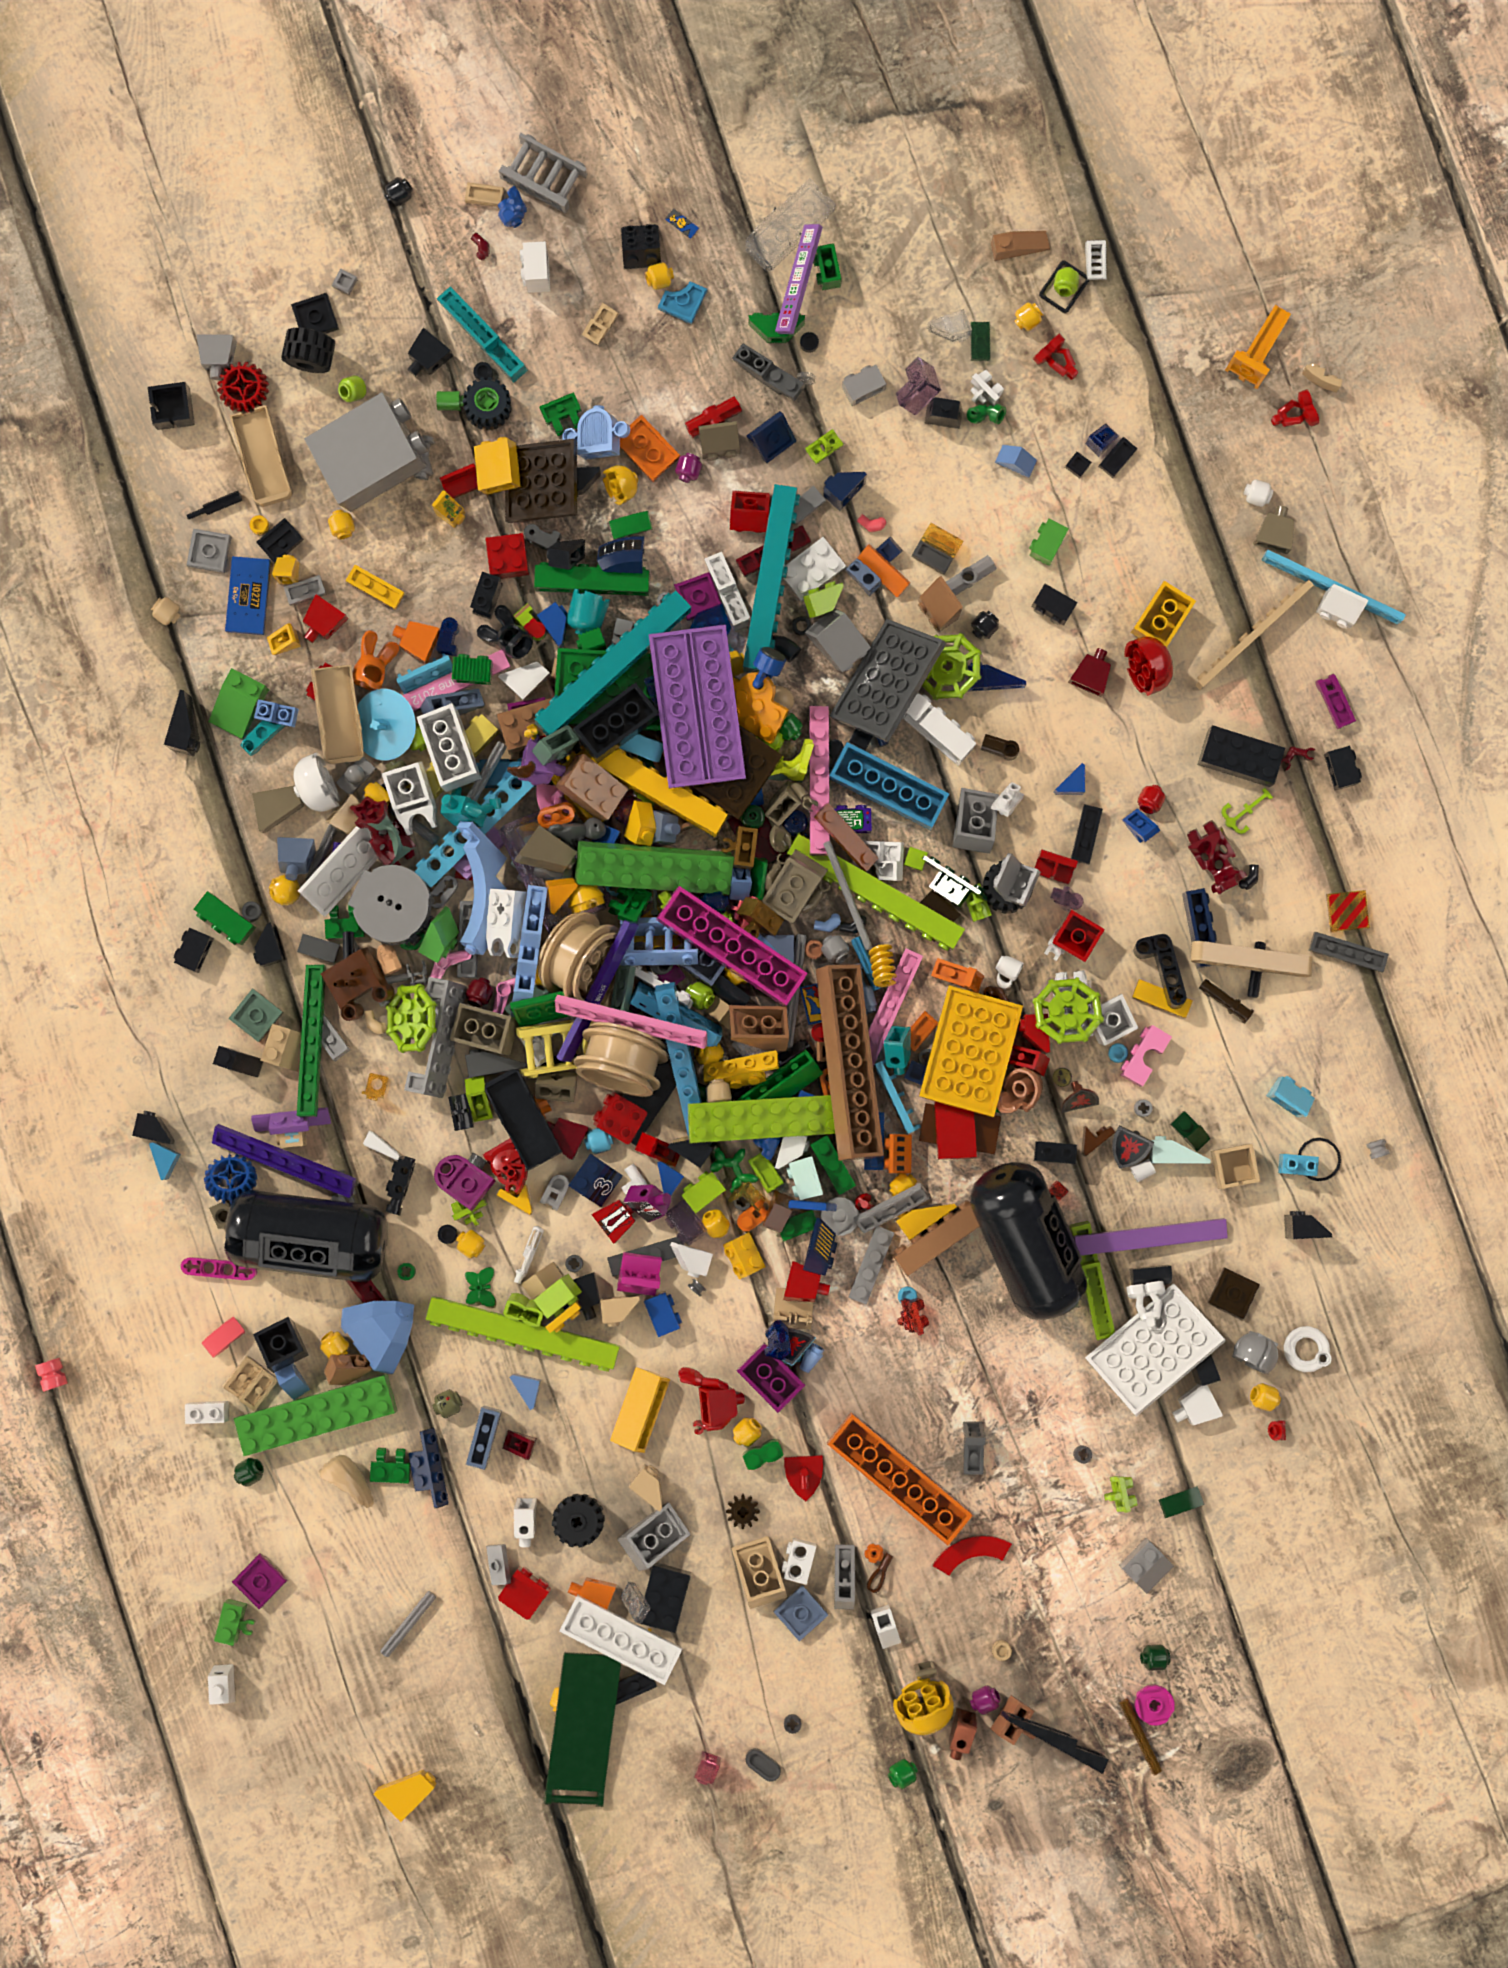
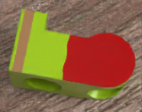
(526, 620)

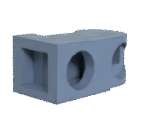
(864, 576)

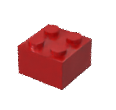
(507, 556)

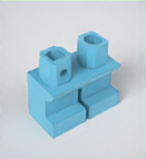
(1298, 1164)

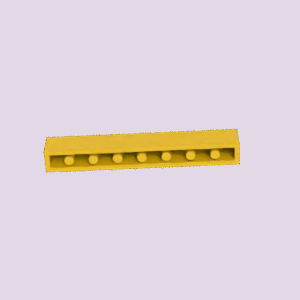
(655, 788)

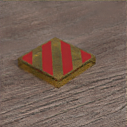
(1347, 911)

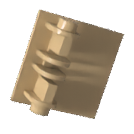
(792, 1313)

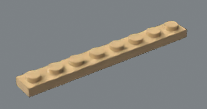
(1232, 652)

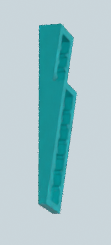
(482, 334)

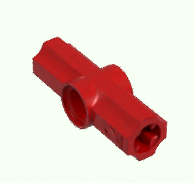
(713, 415)

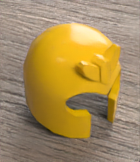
(284, 891)

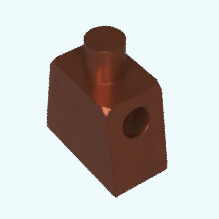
(962, 1733)

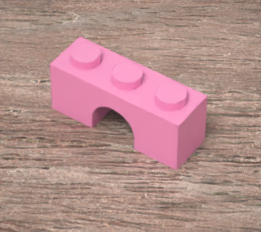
(1135, 1069)

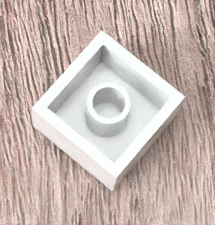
(535, 267)

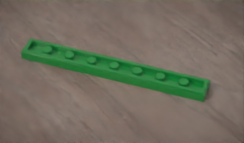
(311, 1041)

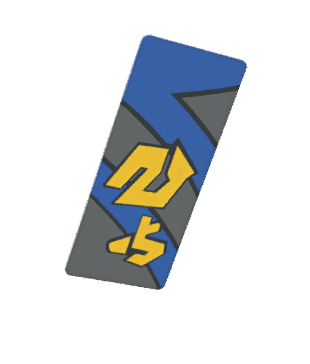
(682, 223)

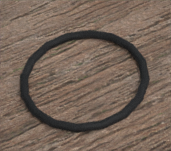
(1338, 1154)

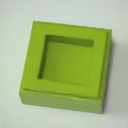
(914, 858)

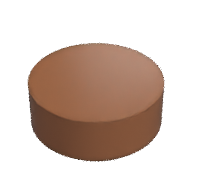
(813, 949)

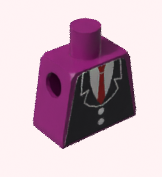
(648, 1201)

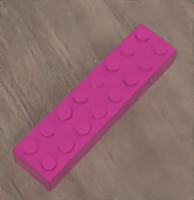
(731, 946)

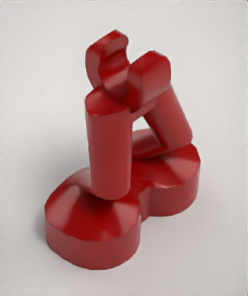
(1054, 346)
(1305, 403)

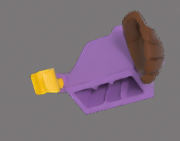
(531, 768)

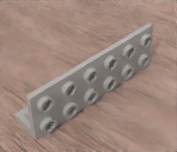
(442, 1048)

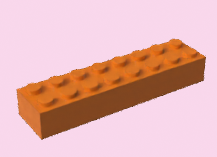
(899, 1478)

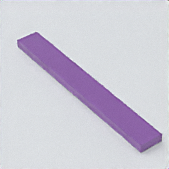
(1151, 1236)

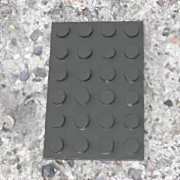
(887, 680)

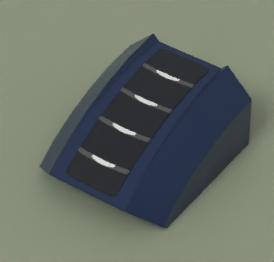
(622, 555)

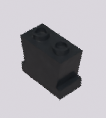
(486, 595)
(1055, 1152)

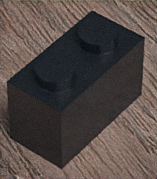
(1054, 605)
(1343, 767)
(193, 950)

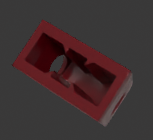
(1092, 673)
(569, 1136)

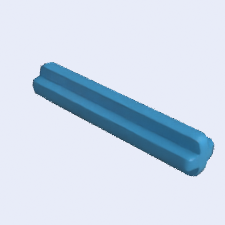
(864, 959)

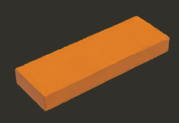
(889, 575)

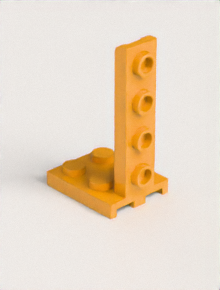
(1250, 364)

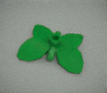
(478, 1286)

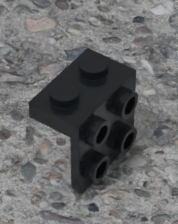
(640, 246)

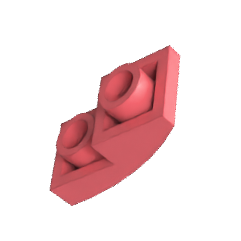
(222, 1337)

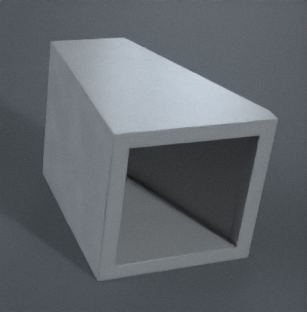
(838, 640)

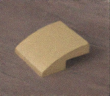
(250, 1383)

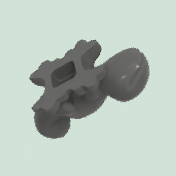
(573, 832)

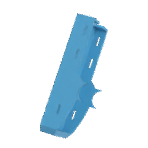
(646, 995)

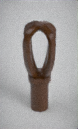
(882, 1567)

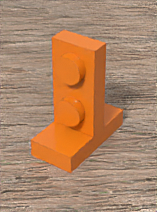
(964, 977)

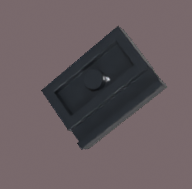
(280, 540)

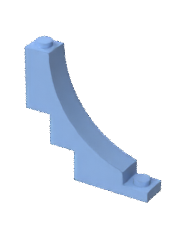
(485, 864)
(529, 943)

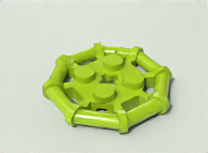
(957, 672)
(1075, 1002)
(403, 1018)

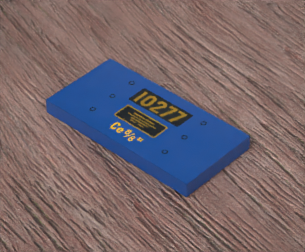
(248, 595)

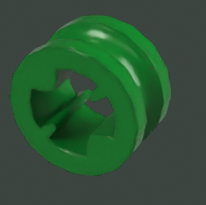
(412, 1272)

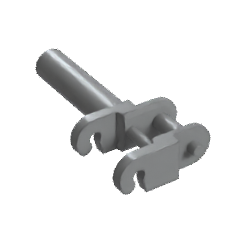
(405, 976)

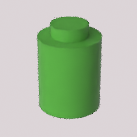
(449, 400)

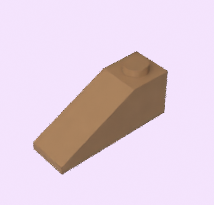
(1018, 244)

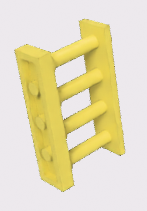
(546, 1031)

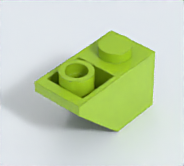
(823, 600)

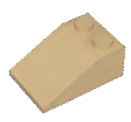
(759, 1572)

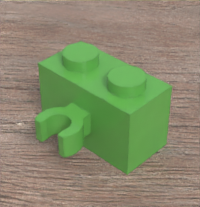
(232, 1622)

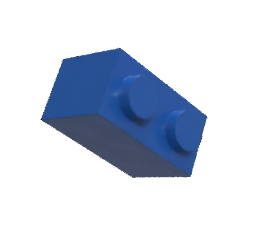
(662, 1314)

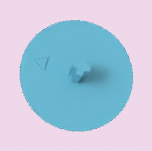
(386, 724)

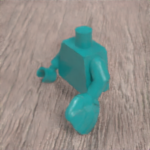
(462, 808)

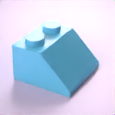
(1291, 1097)

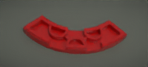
(970, 1548)

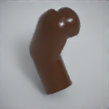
(995, 992)

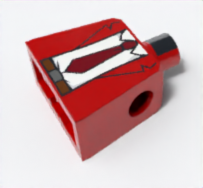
(615, 1219)

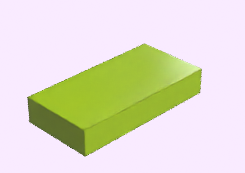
(765, 1172)

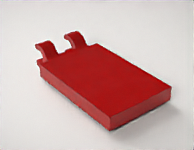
(954, 1132)

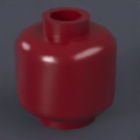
(479, 992)

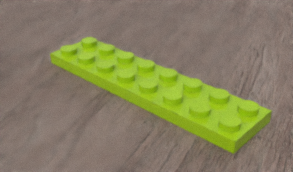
(760, 1118)

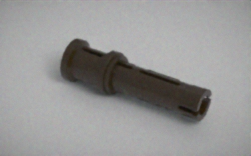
(1234, 1006)

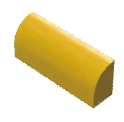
(640, 1410)

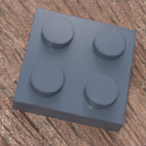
(800, 1613)

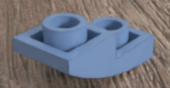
(276, 713)

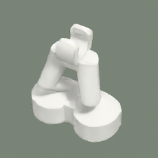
(1150, 1289)

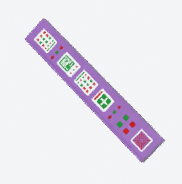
(798, 279)

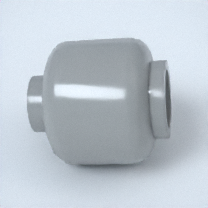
(835, 949)

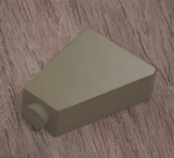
(275, 806)
(546, 852)

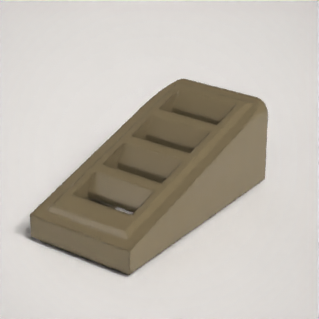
(925, 1670)

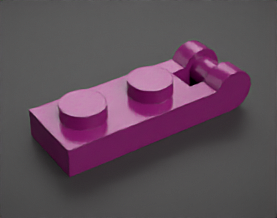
(1336, 701)

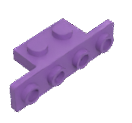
(288, 1121)

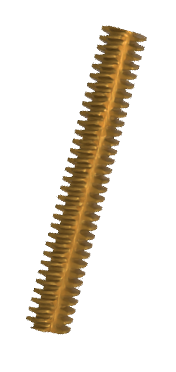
(1140, 1735)

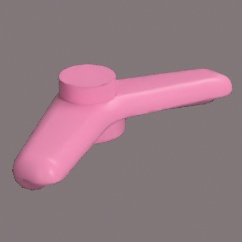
(453, 958)
(503, 992)

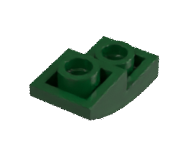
(1181, 1502)

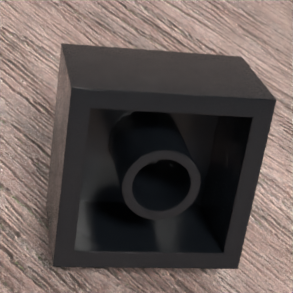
(280, 1344)

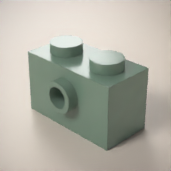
(555, 745)

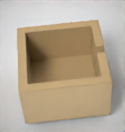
(1235, 1165)

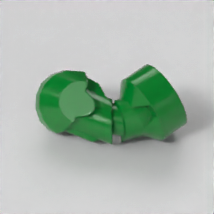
(979, 413)

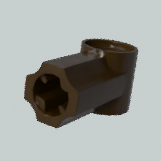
(997, 747)

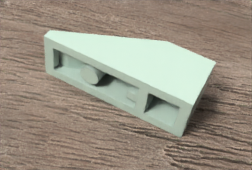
(1172, 1152)

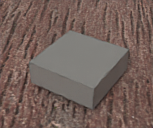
(344, 282)

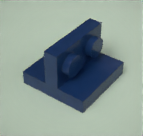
(772, 437)

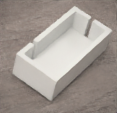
(939, 729)

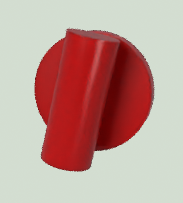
(862, 1202)
(1277, 1430)

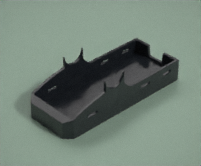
(522, 1118)

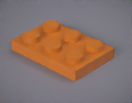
(648, 449)

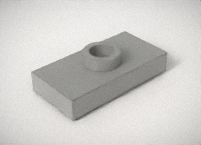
(498, 1564)

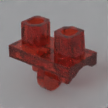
(910, 1316)

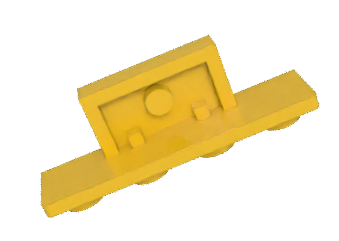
(742, 1070)

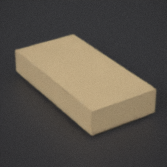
(484, 194)

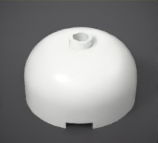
(315, 784)

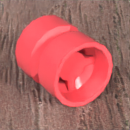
(51, 1374)

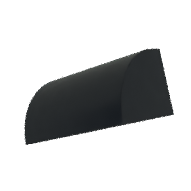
(729, 992)
(1151, 1274)

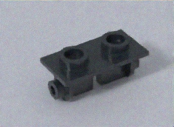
(797, 1048)

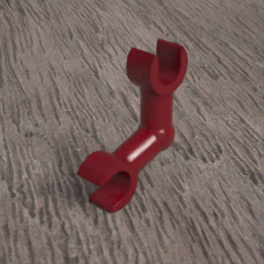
(1296, 751)

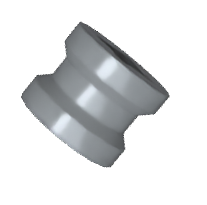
(1378, 1148)

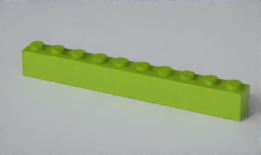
(887, 899)
(514, 1332)

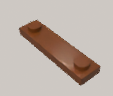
(846, 837)

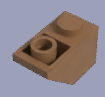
(346, 1368)

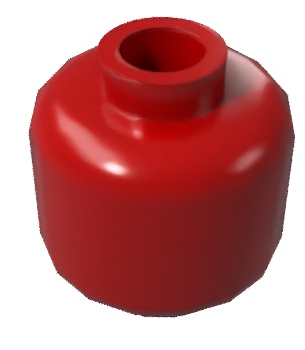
(1151, 799)

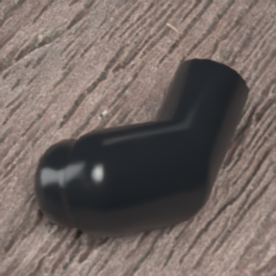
(1252, 879)

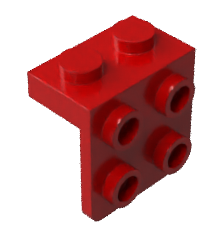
(619, 1117)
(524, 1593)

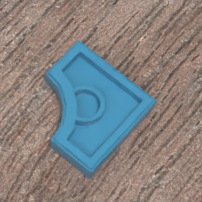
(683, 303)

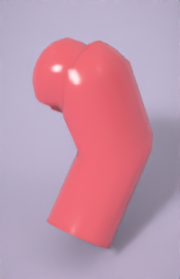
(872, 525)

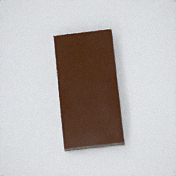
(985, 1129)

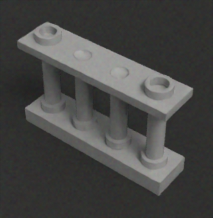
(527, 182)

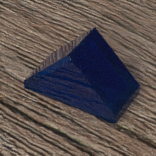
(1101, 439)

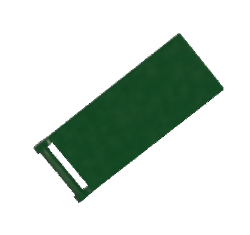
(582, 1728)

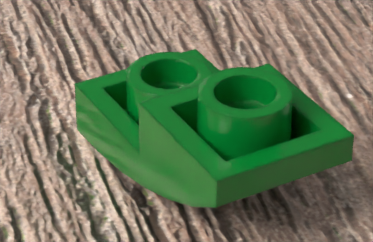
(630, 525)

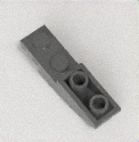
(767, 373)

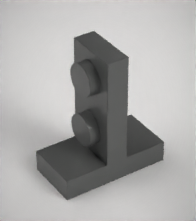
(973, 1447)

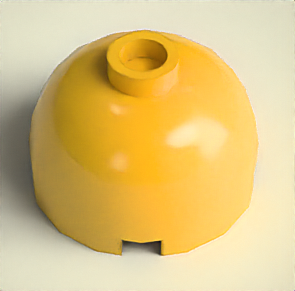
(620, 483)

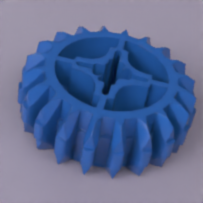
(221, 1173)

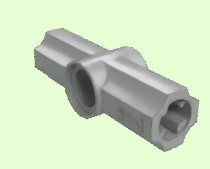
(977, 571)

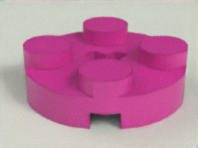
(1159, 1694)

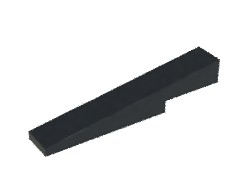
(1061, 1740)

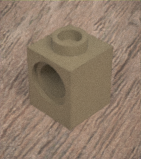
(216, 1212)

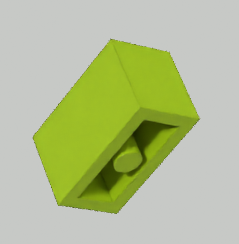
(703, 1192)
(557, 1296)

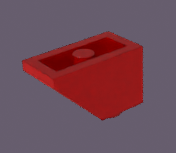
(1031, 1059)
(657, 1149)

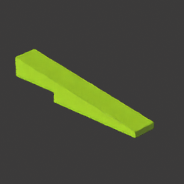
(1096, 1290)

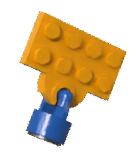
(756, 695)

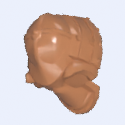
(1021, 1091)

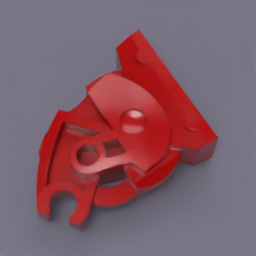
(507, 1162)

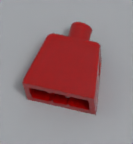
(322, 619)
(804, 1285)

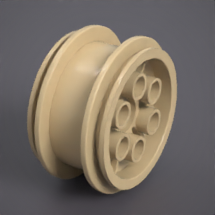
(575, 955)
(621, 1059)

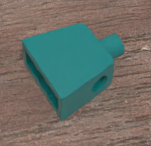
(898, 1048)

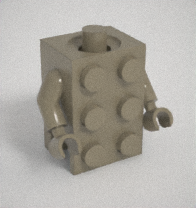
(793, 886)

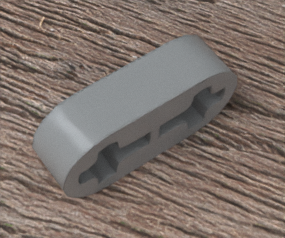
(447, 894)

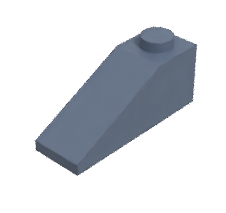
(463, 701)

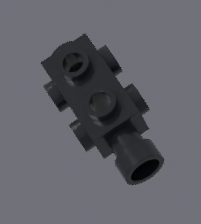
(399, 1179)

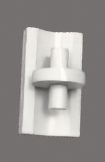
(983, 391)
(1008, 799)

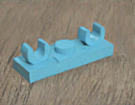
(425, 674)

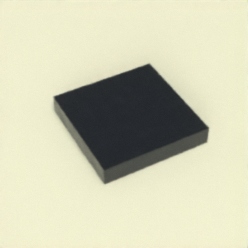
(315, 314)

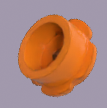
(874, 1548)

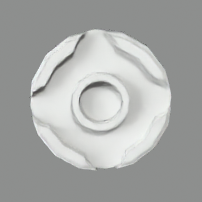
(842, 1219)

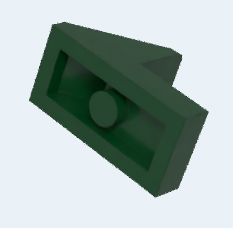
(1190, 1131)

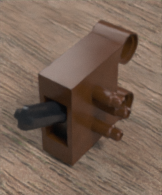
(354, 978)

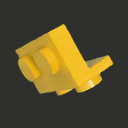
(743, 1256)

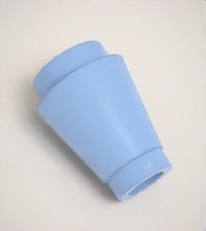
(811, 1357)

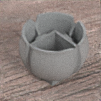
(1257, 1352)

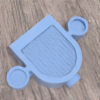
(598, 434)

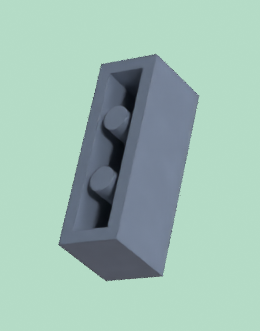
(484, 1437)

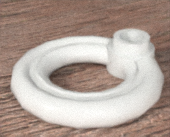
(1323, 1349)

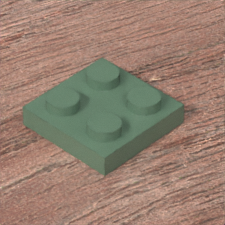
(255, 1015)

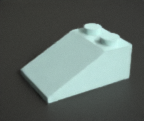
(805, 1178)

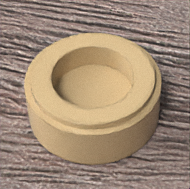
(1001, 1650)

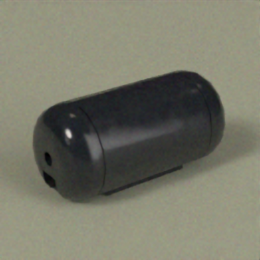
(306, 1236)
(1029, 1240)

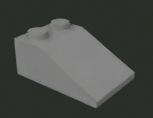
(975, 821)
(653, 1537)

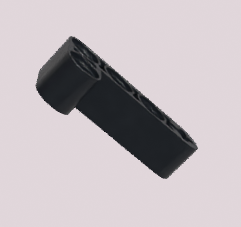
(1164, 971)

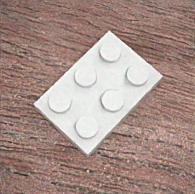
(813, 568)

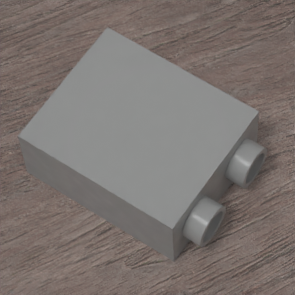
(368, 451)

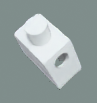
(1197, 1406)
(525, 1520)
(221, 1686)

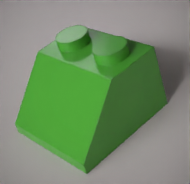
(440, 936)

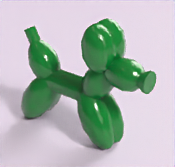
(734, 1163)

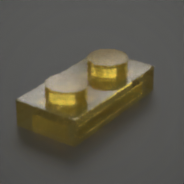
(942, 540)

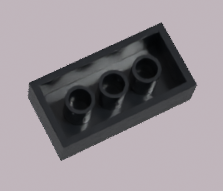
(616, 723)
(1241, 756)

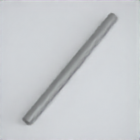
(847, 894)

